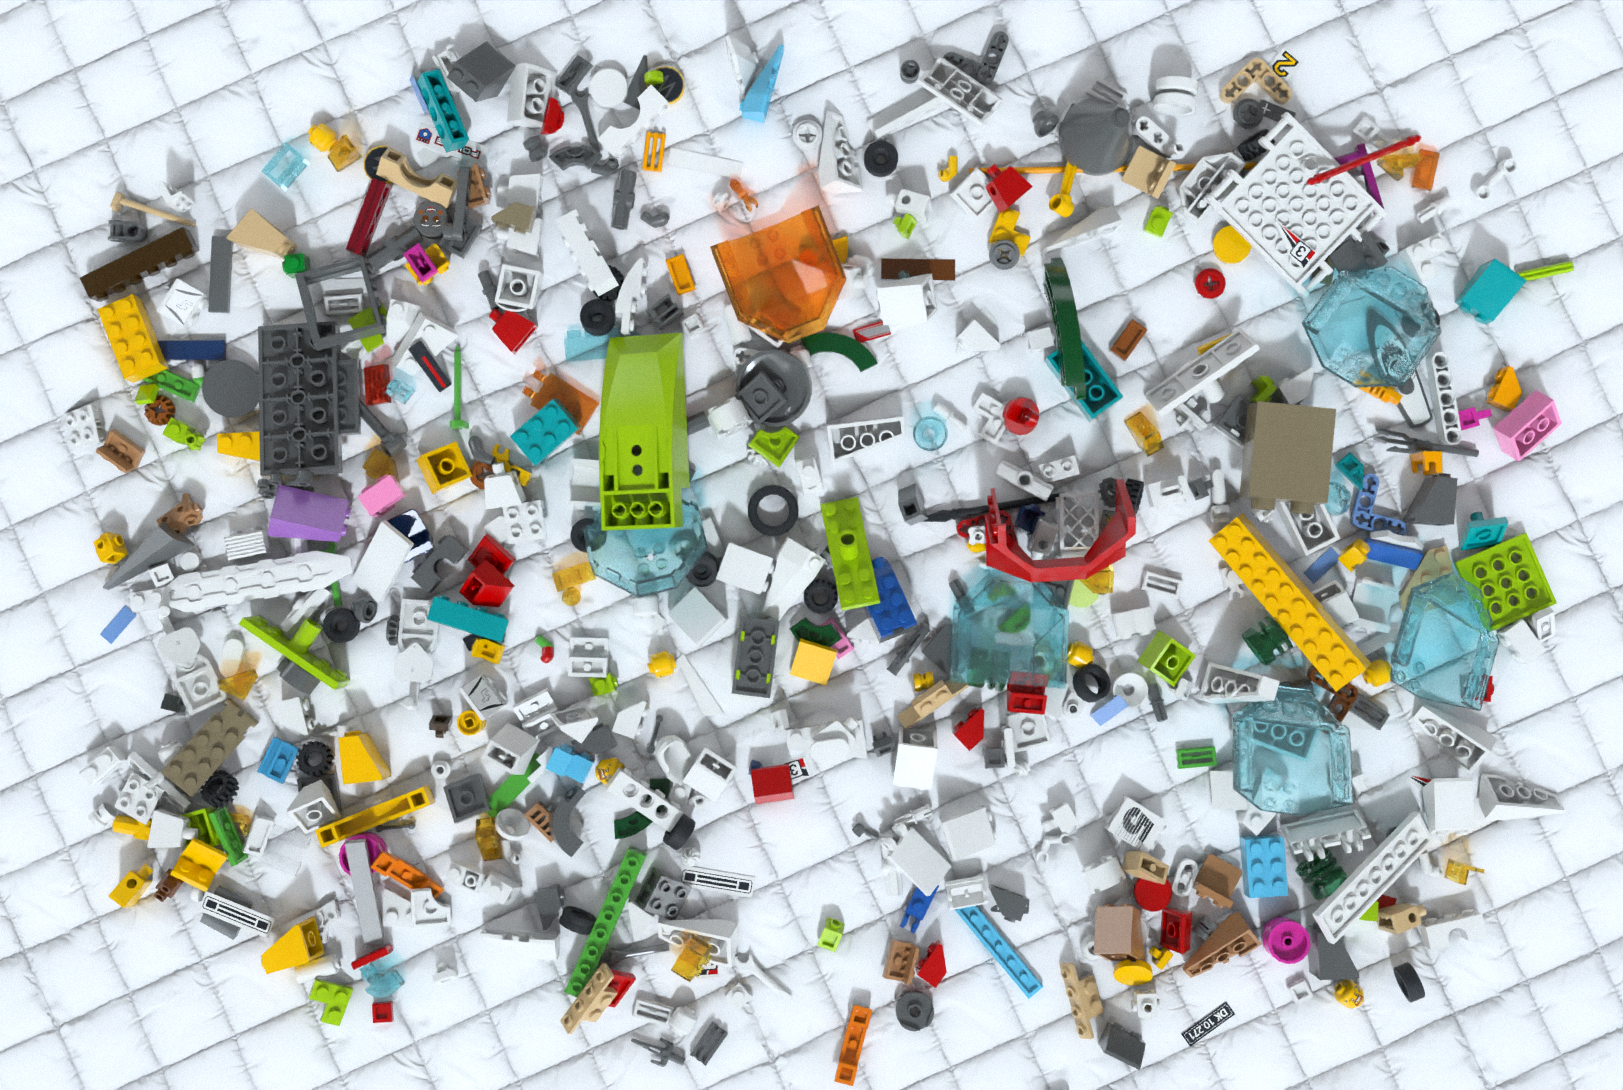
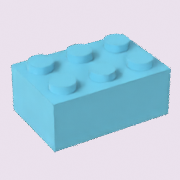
(1264, 866)

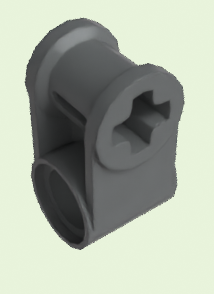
(124, 231)

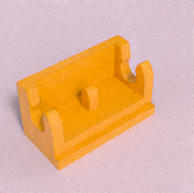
(1429, 460)

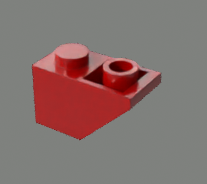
(972, 729)
(933, 966)

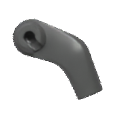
(478, 451)

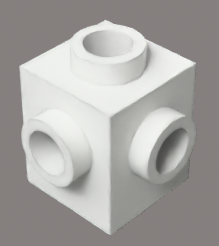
(1145, 1004)

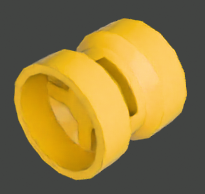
(923, 681)

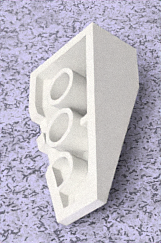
(742, 63)
(836, 165)
(1099, 223)

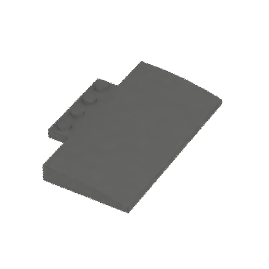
(304, 400)

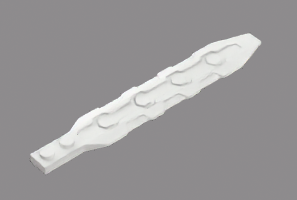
(246, 582)

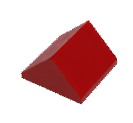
(772, 784)
(1176, 929)

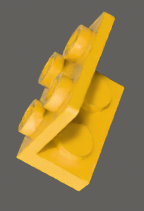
(198, 864)

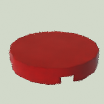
(1152, 895)

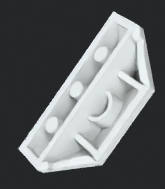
(1203, 180)

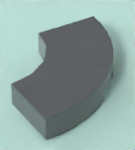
(573, 156)

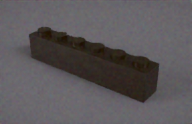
(139, 264)

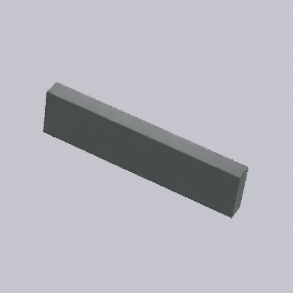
(220, 275)

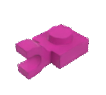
(1470, 418)

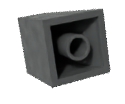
(482, 72)
(1434, 502)
(1328, 960)

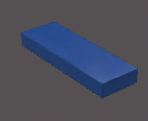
(1393, 554)

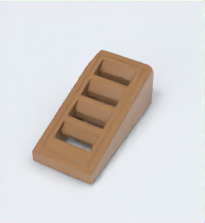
(544, 811)

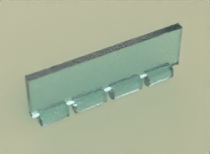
(589, 347)

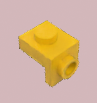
(488, 650)

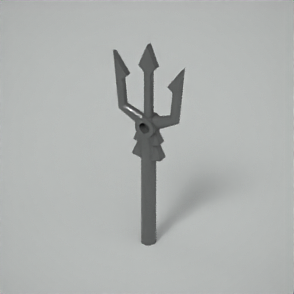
(1415, 444)

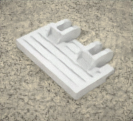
(1329, 830)

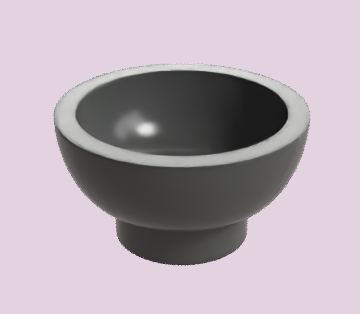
(1044, 123)

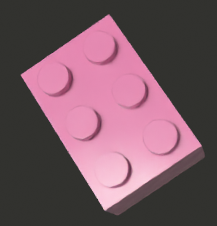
(1527, 425)

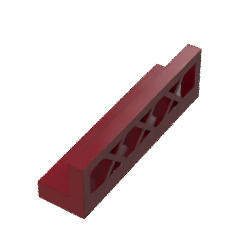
(369, 217)

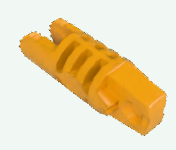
(1383, 393)

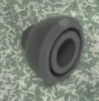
(364, 609)

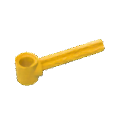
(1061, 202)

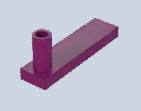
(1366, 170)

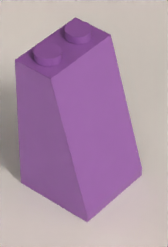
(308, 515)

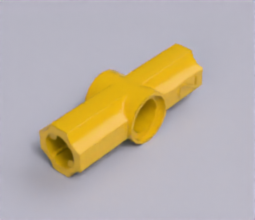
(131, 826)

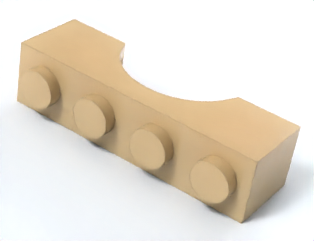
(395, 168)

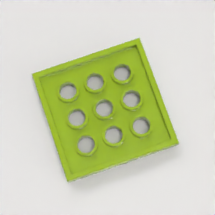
(1527, 561)

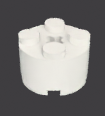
(728, 418)
(1102, 874)

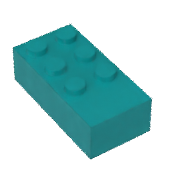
(1100, 389)

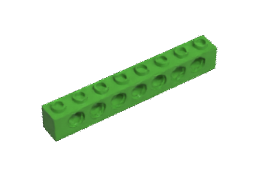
(606, 920)

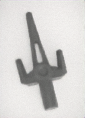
(665, 1053)

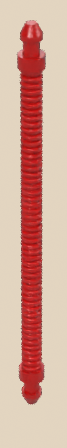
(1320, 177)

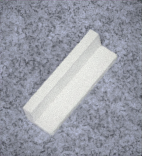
(904, 114)

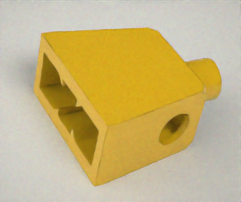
(126, 892)

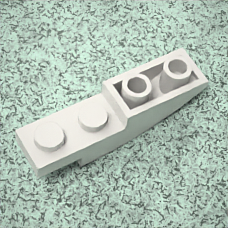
(631, 289)

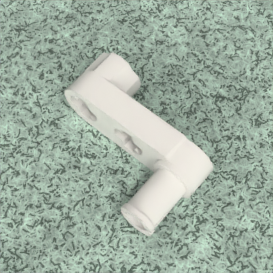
(1165, 145)

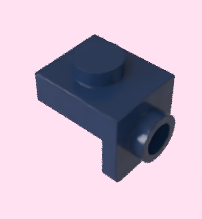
(1028, 517)

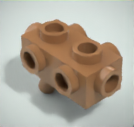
(183, 515)

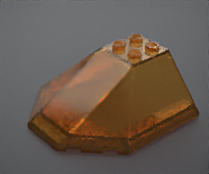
(783, 276)

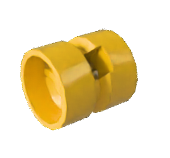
(470, 723)

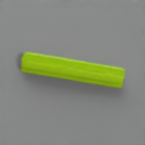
(1547, 271)

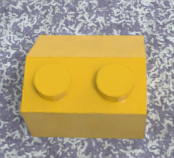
(443, 467)

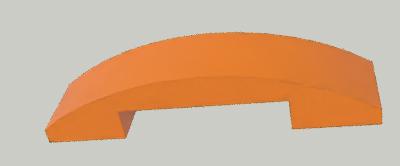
(404, 873)
(852, 1045)

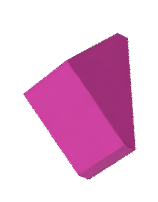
(421, 262)

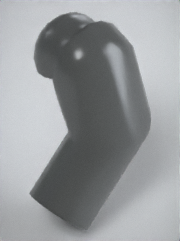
(657, 220)

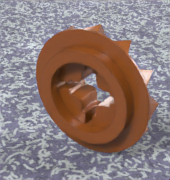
(163, 418)
(476, 470)

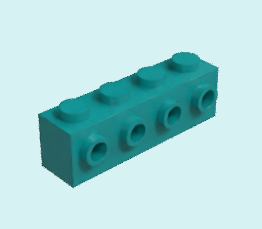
(466, 619)

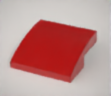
(1026, 699)

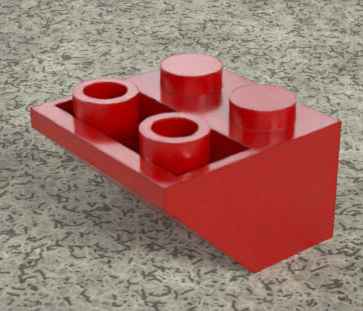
(486, 586)

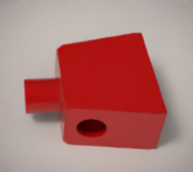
(1006, 186)
(512, 329)

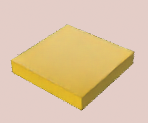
(813, 662)

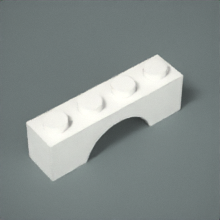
(651, 106)

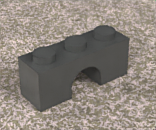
(426, 574)

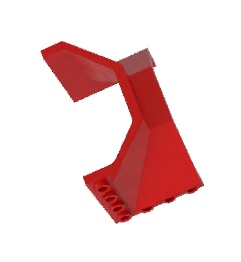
(1109, 547)

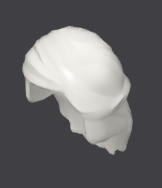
(673, 758)

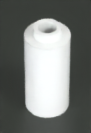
(739, 331)
(318, 968)

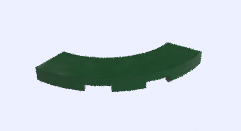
(842, 345)
(637, 821)

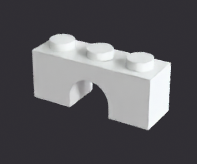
(1436, 931)

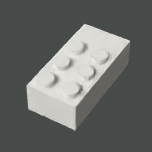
(1308, 531)

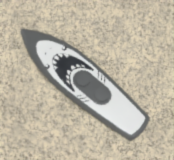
(1414, 402)

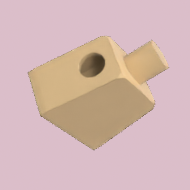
(1400, 917)

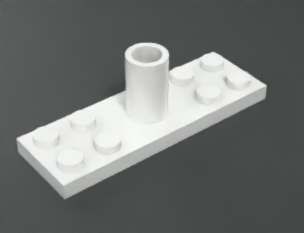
(1202, 373)

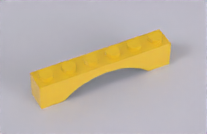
(375, 816)

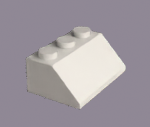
(529, 95)

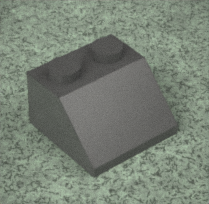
(1122, 1044)

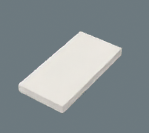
(382, 561)

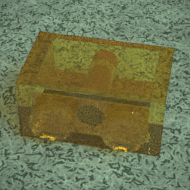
(692, 958)

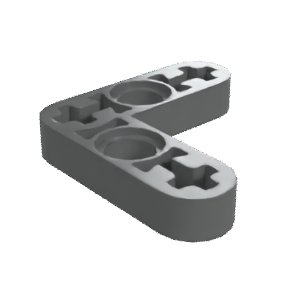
(978, 67)

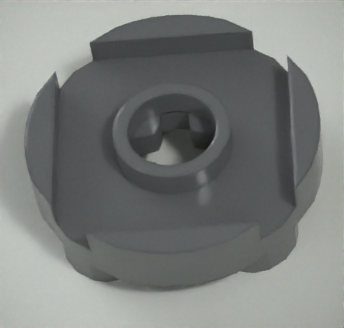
(924, 1005)

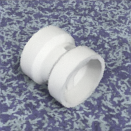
(102, 815)

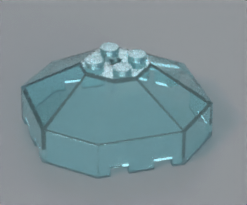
(621, 554)

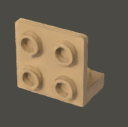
(1148, 172)

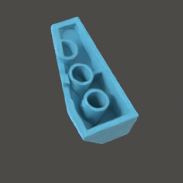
(759, 96)

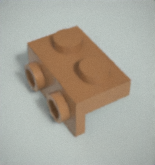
(479, 192)
(121, 451)
(901, 961)

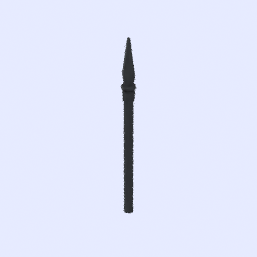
(946, 515)

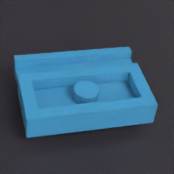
(278, 760)

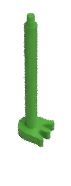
(457, 423)

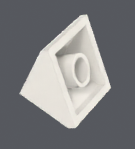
(575, 722)

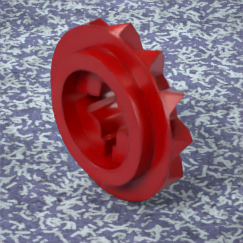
(1214, 276)

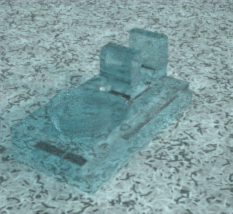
(400, 390)

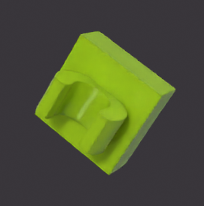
(905, 225)

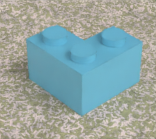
(570, 763)

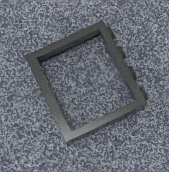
(332, 271)

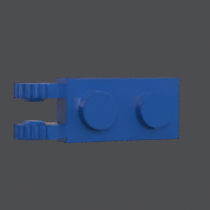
(917, 907)

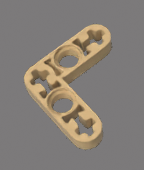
(1258, 77)

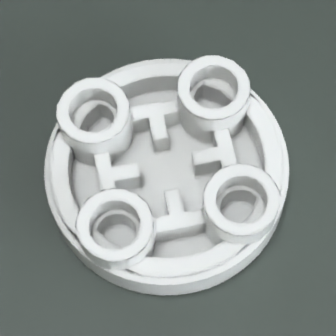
(608, 88)

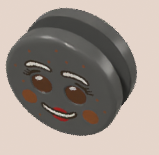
(430, 219)

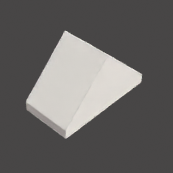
(639, 918)

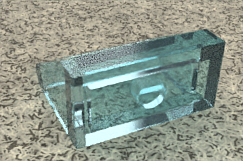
(291, 172)

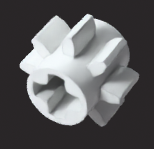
(1265, 515)

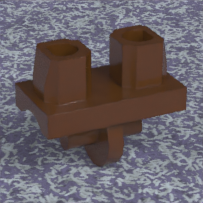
(167, 886)

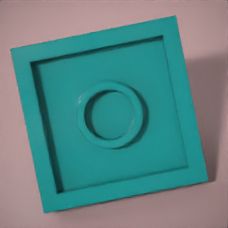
(1483, 533)

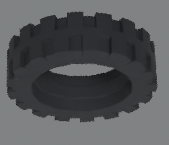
(773, 490)

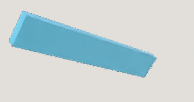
(1000, 950)

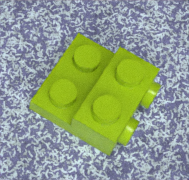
(201, 821)

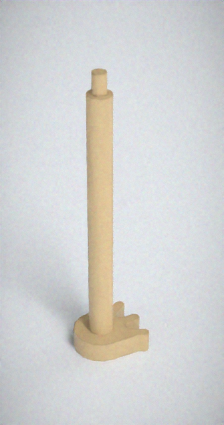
(119, 200)

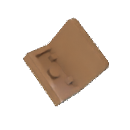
(1217, 880)

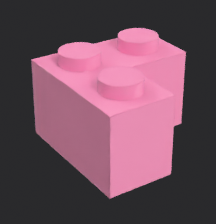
(382, 496)

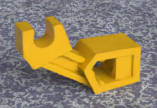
(523, 477)

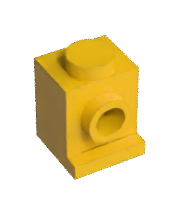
(1354, 554)

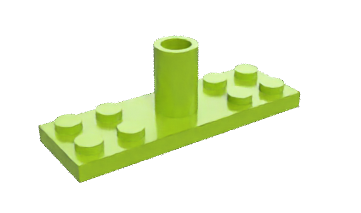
(849, 553)
(297, 648)

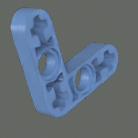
(1366, 511)

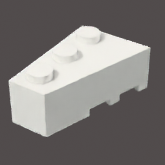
(433, 335)

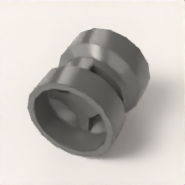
(911, 68)
(535, 149)
(1200, 930)

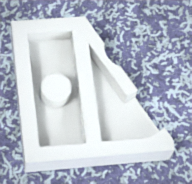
(396, 910)

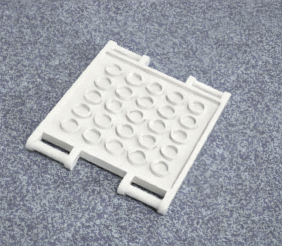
(1279, 192)

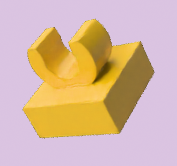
(1161, 957)

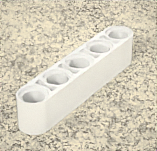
(1448, 391)

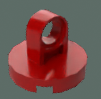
(1020, 415)

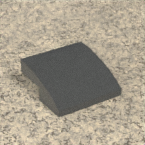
(222, 926)

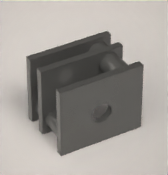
(672, 309)

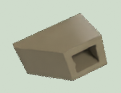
(516, 216)

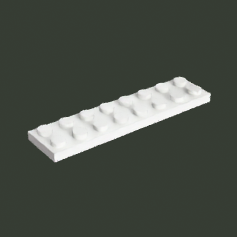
(1373, 877)

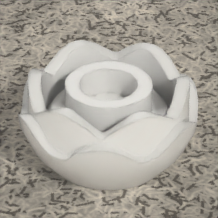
(1086, 949)

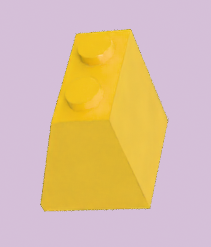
(361, 759)
(294, 948)

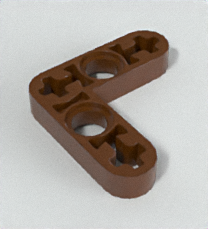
(1339, 696)

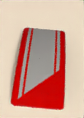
(871, 332)

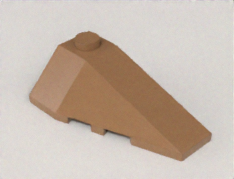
(1229, 939)

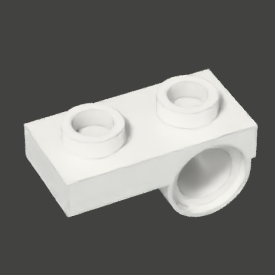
(1060, 469)

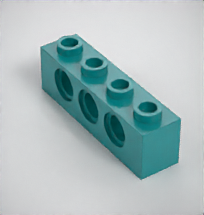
(442, 110)

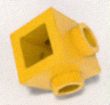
(110, 547)

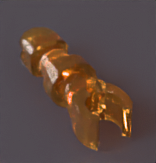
(743, 194)

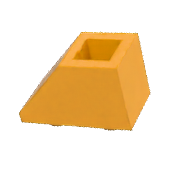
(1505, 391)

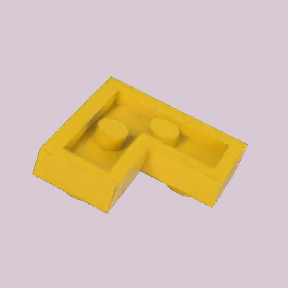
(1005, 230)

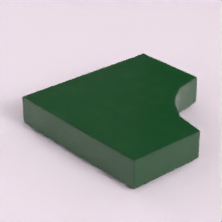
(820, 634)

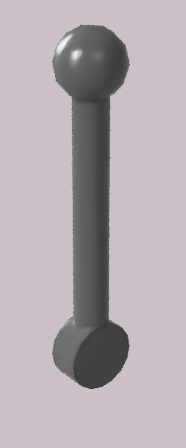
(659, 718)
(380, 828)

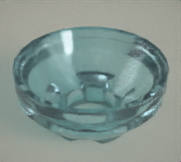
(934, 424)
(1336, 504)

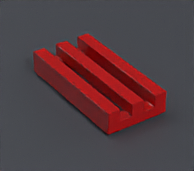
(372, 956)

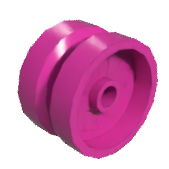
(374, 844)
(1289, 950)

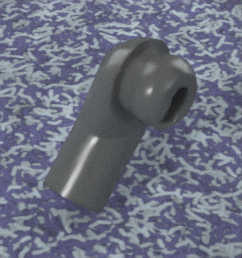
(607, 169)

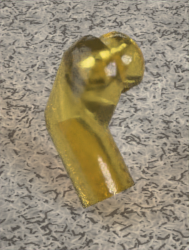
(243, 820)

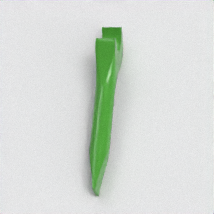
(334, 586)

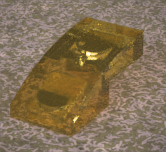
(573, 576)

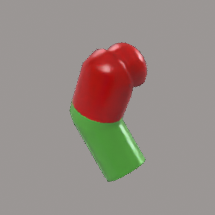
(547, 649)

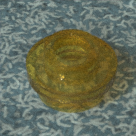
(571, 596)

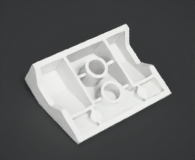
(961, 91)

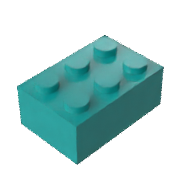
(546, 431)

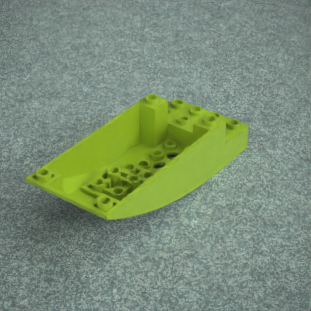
(647, 408)

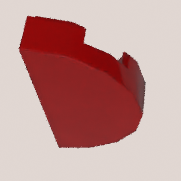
(553, 117)

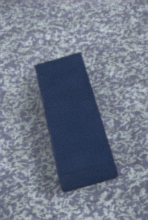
(193, 350)

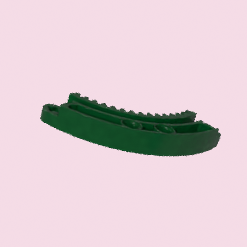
(1066, 327)

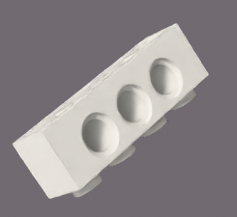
(665, 819)

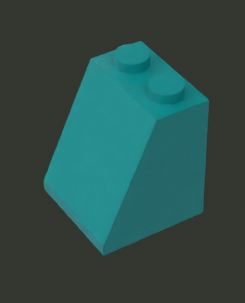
(1489, 291)

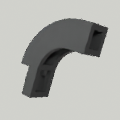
(559, 821)

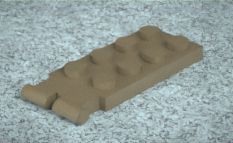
(209, 748)

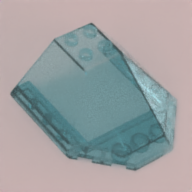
(1372, 327)
(1009, 634)
(1445, 643)
(1291, 755)

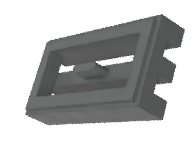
(573, 75)
(1382, 720)
(699, 1057)

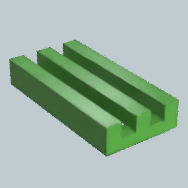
(1196, 749)

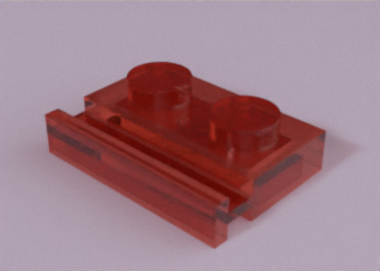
(376, 383)

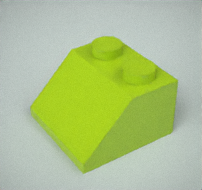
(1166, 658)

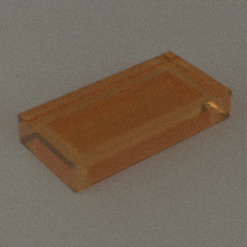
(1425, 170)

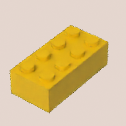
(132, 338)

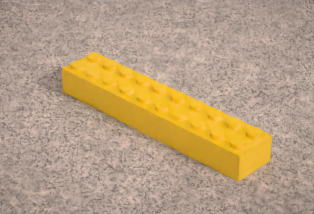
(1289, 602)

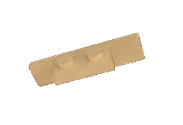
(930, 701)
(1083, 999)
(591, 1000)

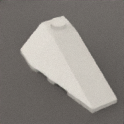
(793, 573)
(1461, 740)
(1510, 800)
(718, 933)
(534, 944)

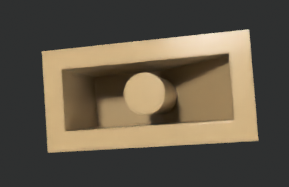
(1145, 867)

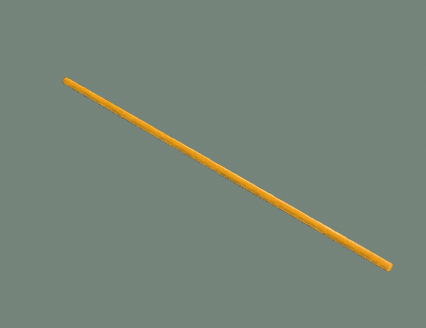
(1061, 169)

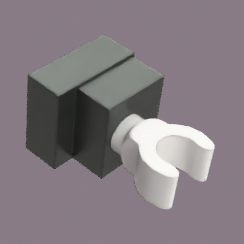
(173, 701)

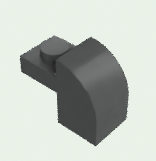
(297, 676)

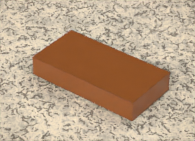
(1128, 340)

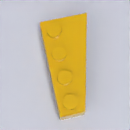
(240, 445)

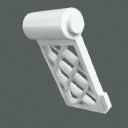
(1070, 552)

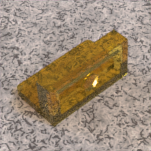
(1458, 871)

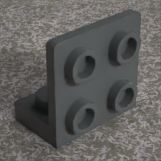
(1358, 255)
(662, 895)

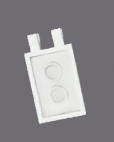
(916, 858)

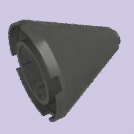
(1096, 136)

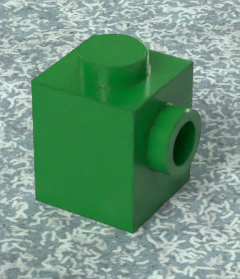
(295, 264)

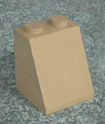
(261, 236)

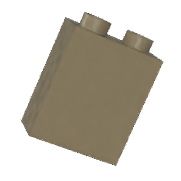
(1287, 456)

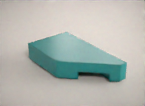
(1352, 470)

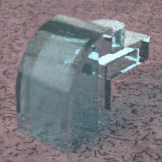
(380, 985)

